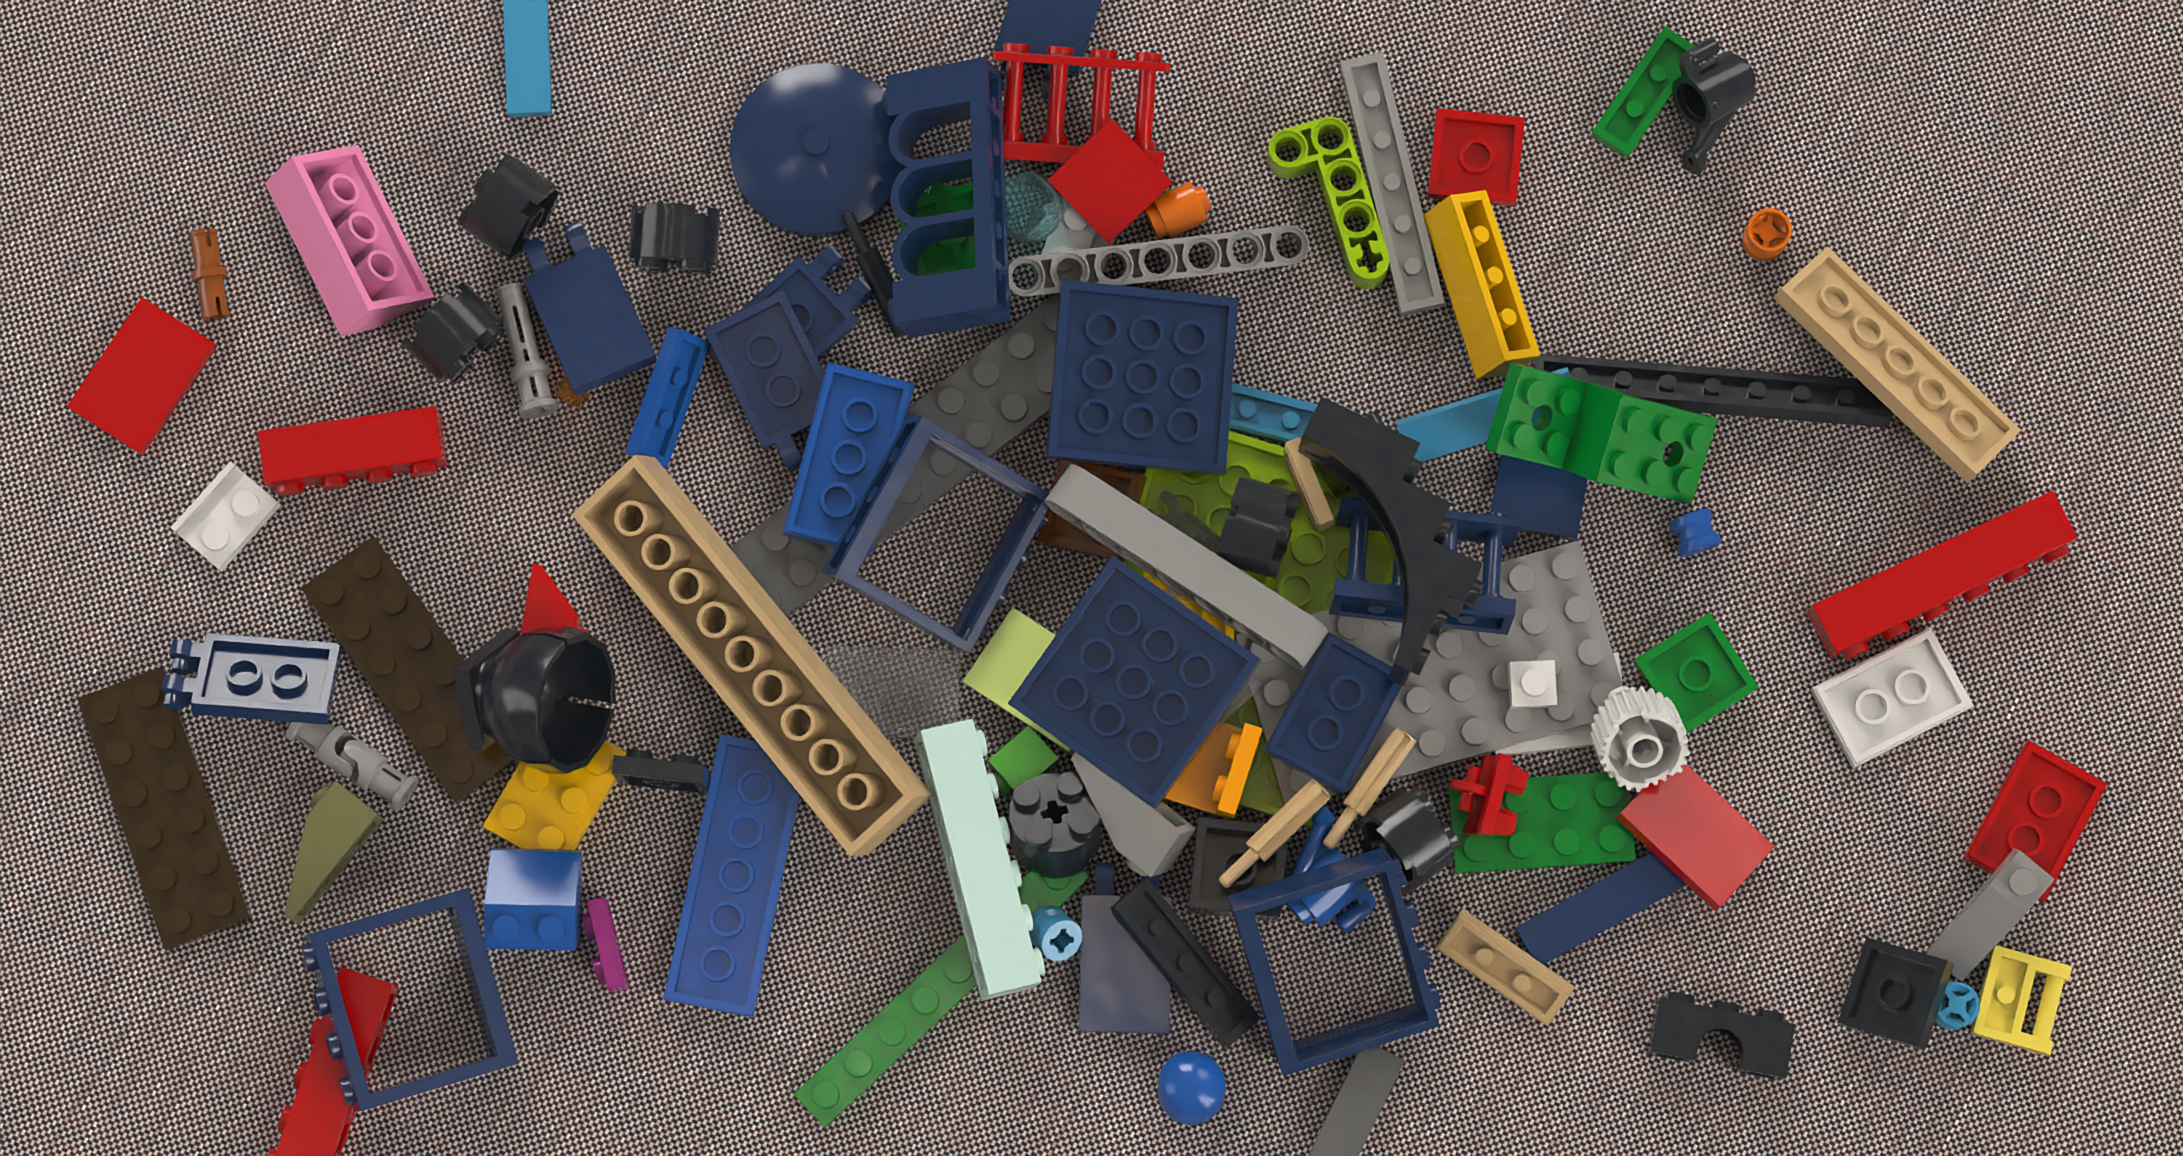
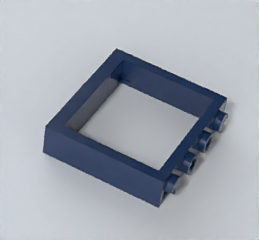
(878, 501)
(480, 978)
(1360, 1034)

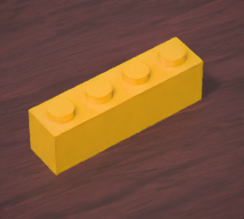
(1481, 284)

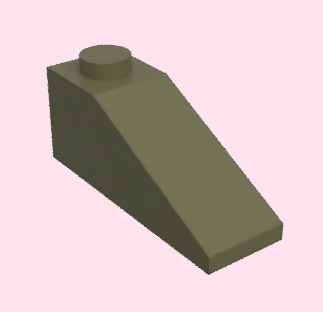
(329, 841)

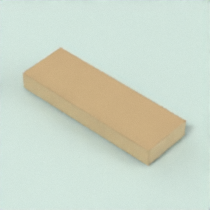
(1505, 967)

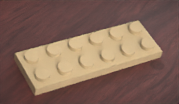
(1897, 364)

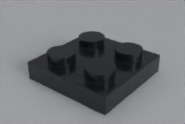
(643, 770)
(1895, 993)

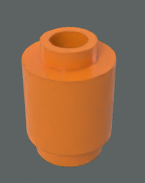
(1178, 210)

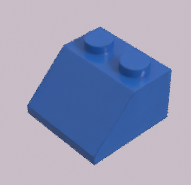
(533, 899)

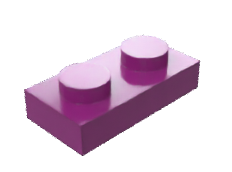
(600, 926)

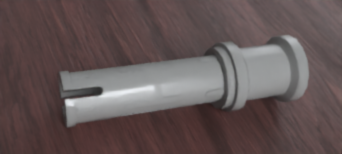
(530, 372)

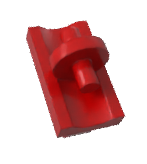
(1483, 794)

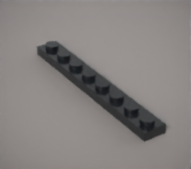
(1732, 390)

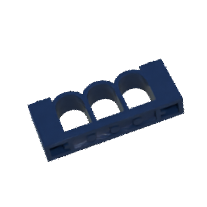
(915, 104)

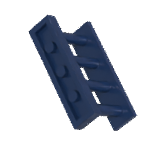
(1379, 601)

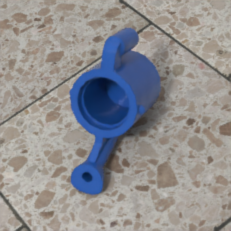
(1328, 904)

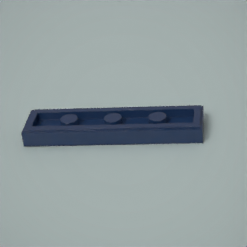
(1598, 908)

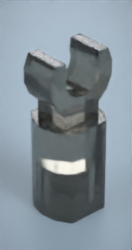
(1188, 523)

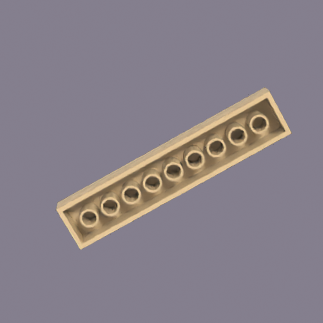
(752, 655)

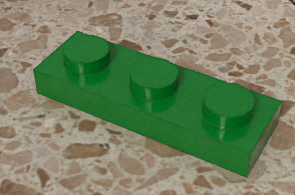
(1642, 95)

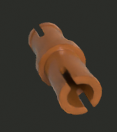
(209, 274)

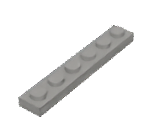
(1392, 183)

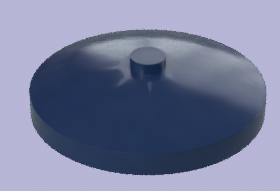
(814, 150)

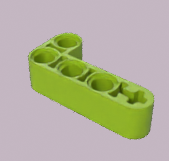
(1339, 203)

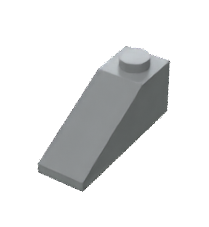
(1143, 834)
(1991, 913)

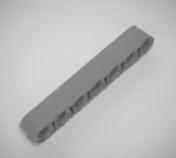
(1176, 253)
(1186, 566)

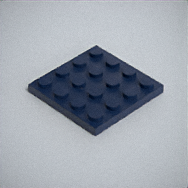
(1142, 378)
(1134, 682)

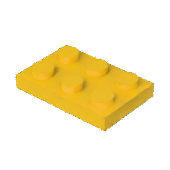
(553, 809)

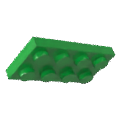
(1557, 825)

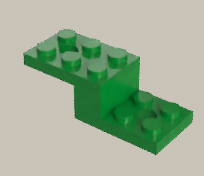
(1600, 433)

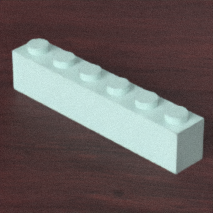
(978, 859)

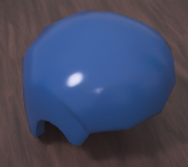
(1191, 1088)

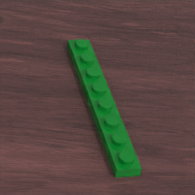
(913, 1013)

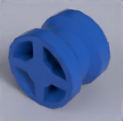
(1694, 533)

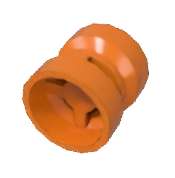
(1770, 226)

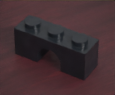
(1761, 1040)

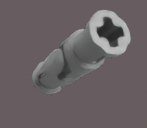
(357, 761)

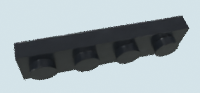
(1185, 963)

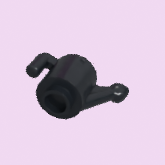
(1710, 96)

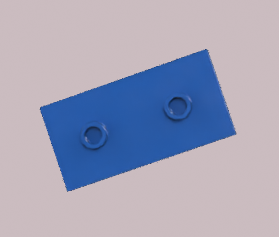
(845, 446)

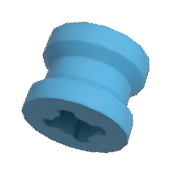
(1054, 922)
(1961, 1001)

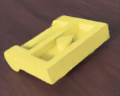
(2006, 998)

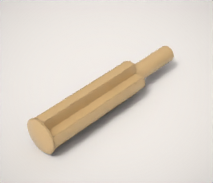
(1371, 783)
(1278, 829)

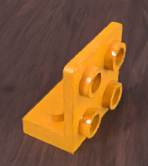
(1218, 771)

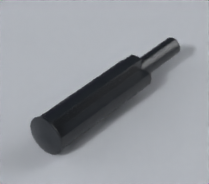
(873, 269)

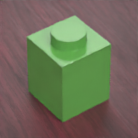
(1021, 760)

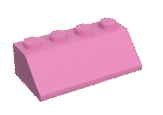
(348, 238)

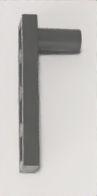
(1358, 1103)

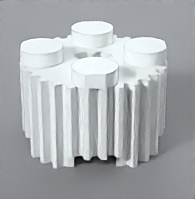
(1639, 737)

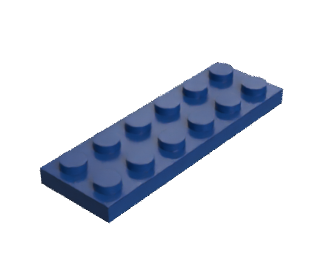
(733, 881)

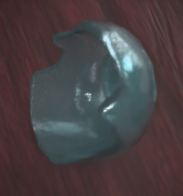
(1032, 208)

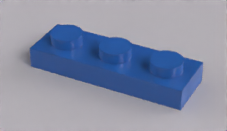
(668, 395)

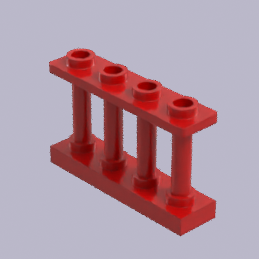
(1054, 144)

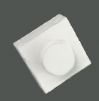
(1532, 684)

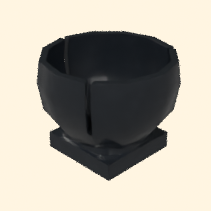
(518, 693)

